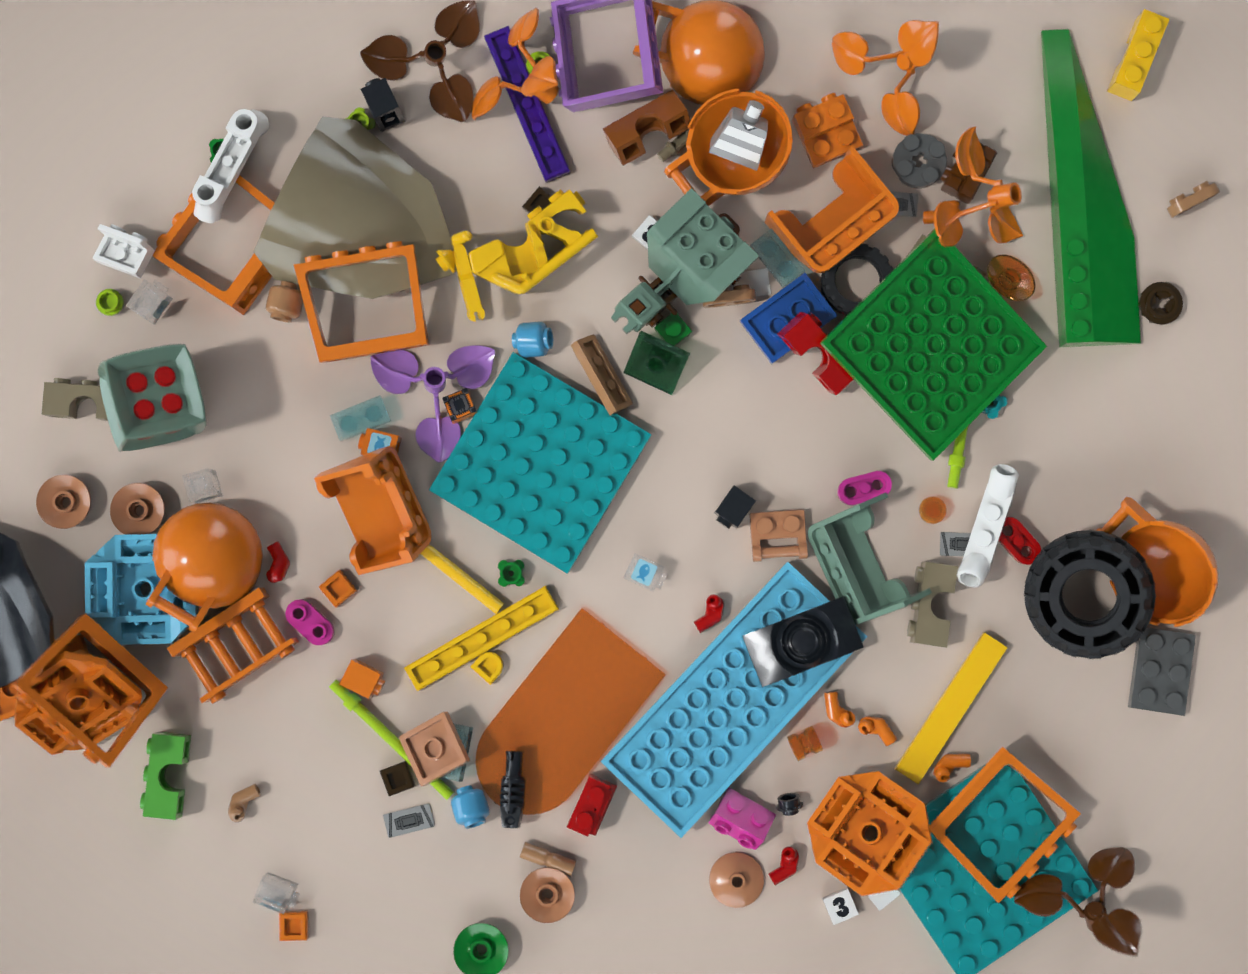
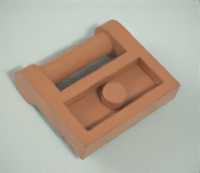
(778, 526)

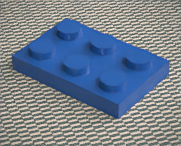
(779, 310)

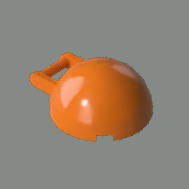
(709, 49)
(722, 174)
(206, 559)
(1178, 560)

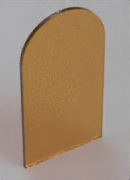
(566, 713)

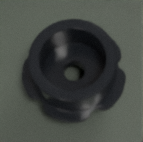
(789, 804)

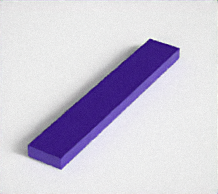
(528, 109)

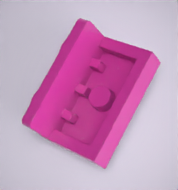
(742, 819)

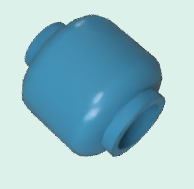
(532, 339)
(470, 807)

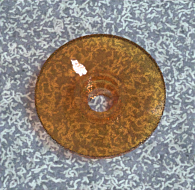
(1011, 277)

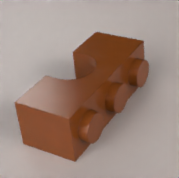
(661, 114)

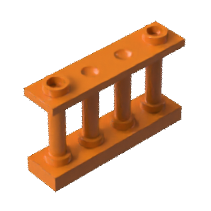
(209, 633)

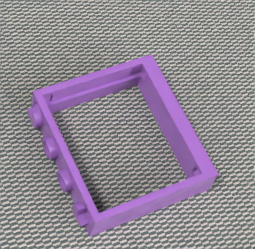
(566, 64)

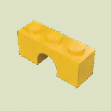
(1137, 60)

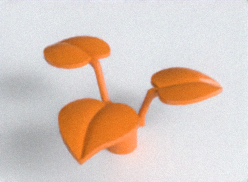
(918, 45)
(541, 81)
(1001, 221)

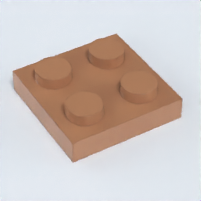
(434, 749)

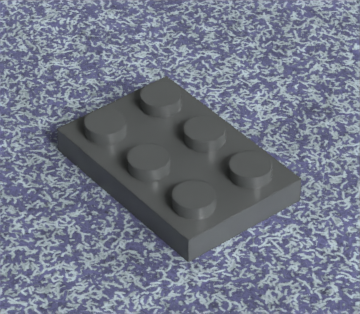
(1162, 671)

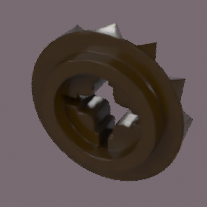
(1172, 307)

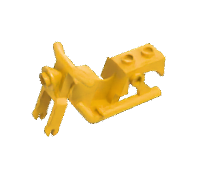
(520, 266)

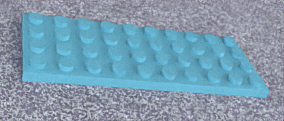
(717, 713)

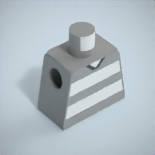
(741, 136)

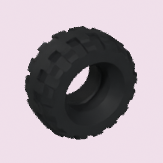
(1098, 552)

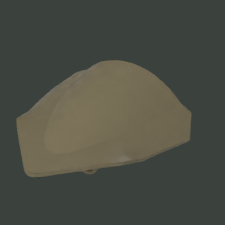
(350, 196)

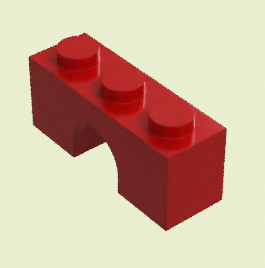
(804, 333)

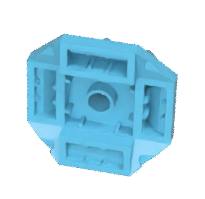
(116, 598)

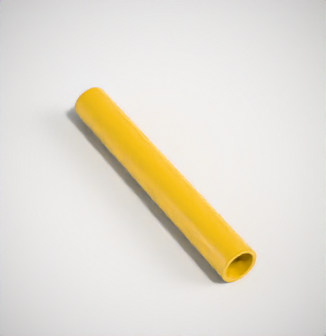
(462, 579)

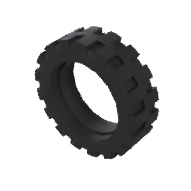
(828, 278)

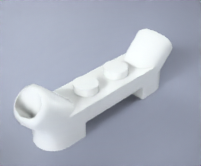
(213, 188)
(988, 526)

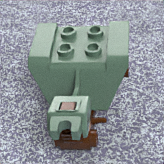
(694, 260)

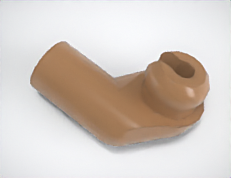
(240, 800)

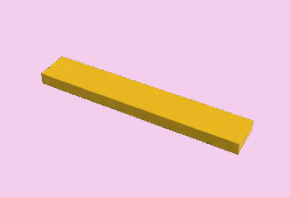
(481, 638)
(950, 708)

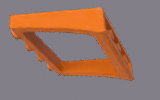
(248, 282)
(368, 347)
(122, 659)
(968, 794)

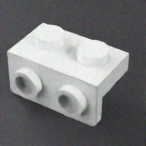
(123, 251)

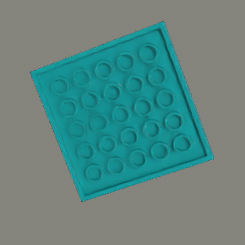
(540, 462)
(997, 837)

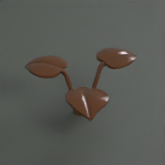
(456, 24)
(1116, 931)

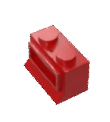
(591, 806)

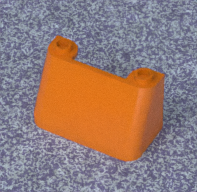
(378, 509)

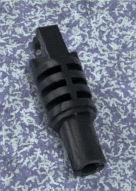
(512, 791)

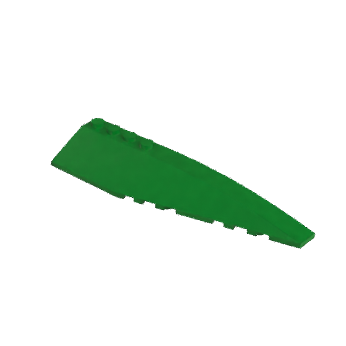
(1087, 211)

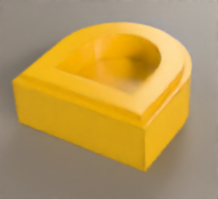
(488, 666)

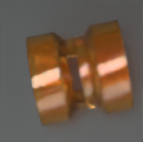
(804, 743)

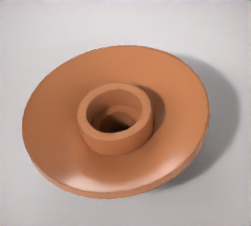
(51, 497)
(124, 509)
(736, 865)
(547, 909)

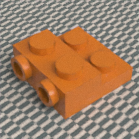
(826, 129)

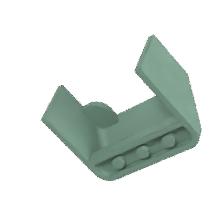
(852, 566)

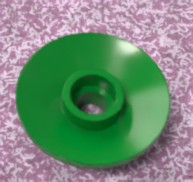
(466, 953)

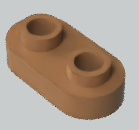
(1182, 203)
(739, 295)

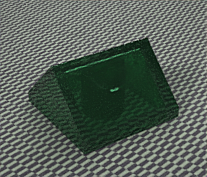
(656, 362)

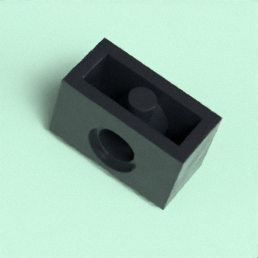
(382, 104)

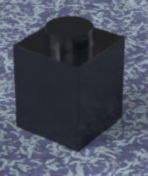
(734, 508)

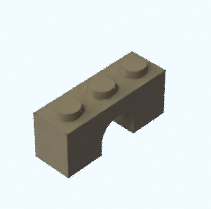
(63, 398)
(925, 626)

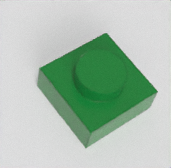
(673, 329)

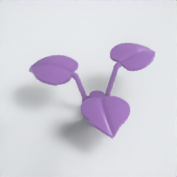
(397, 370)

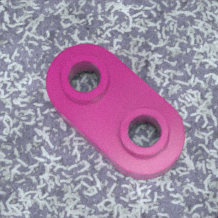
(863, 487)
(311, 619)

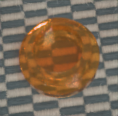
(932, 510)

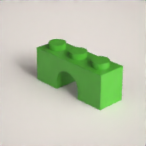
(160, 798)

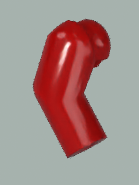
(279, 565)
(713, 613)
(787, 867)

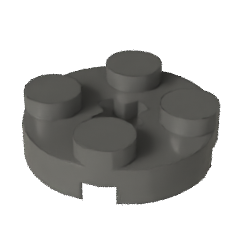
(932, 152)

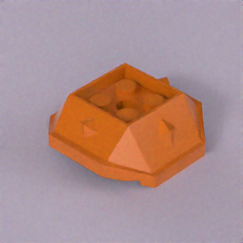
(86, 693)
(840, 828)

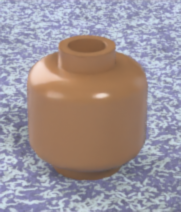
(284, 302)

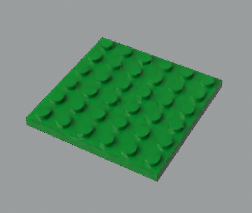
(933, 345)

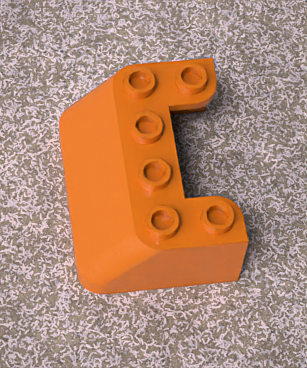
(844, 222)

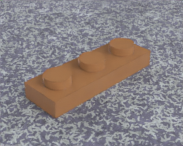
(601, 374)

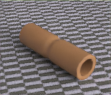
(545, 858)

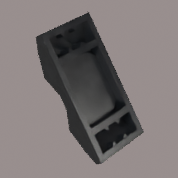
(802, 641)

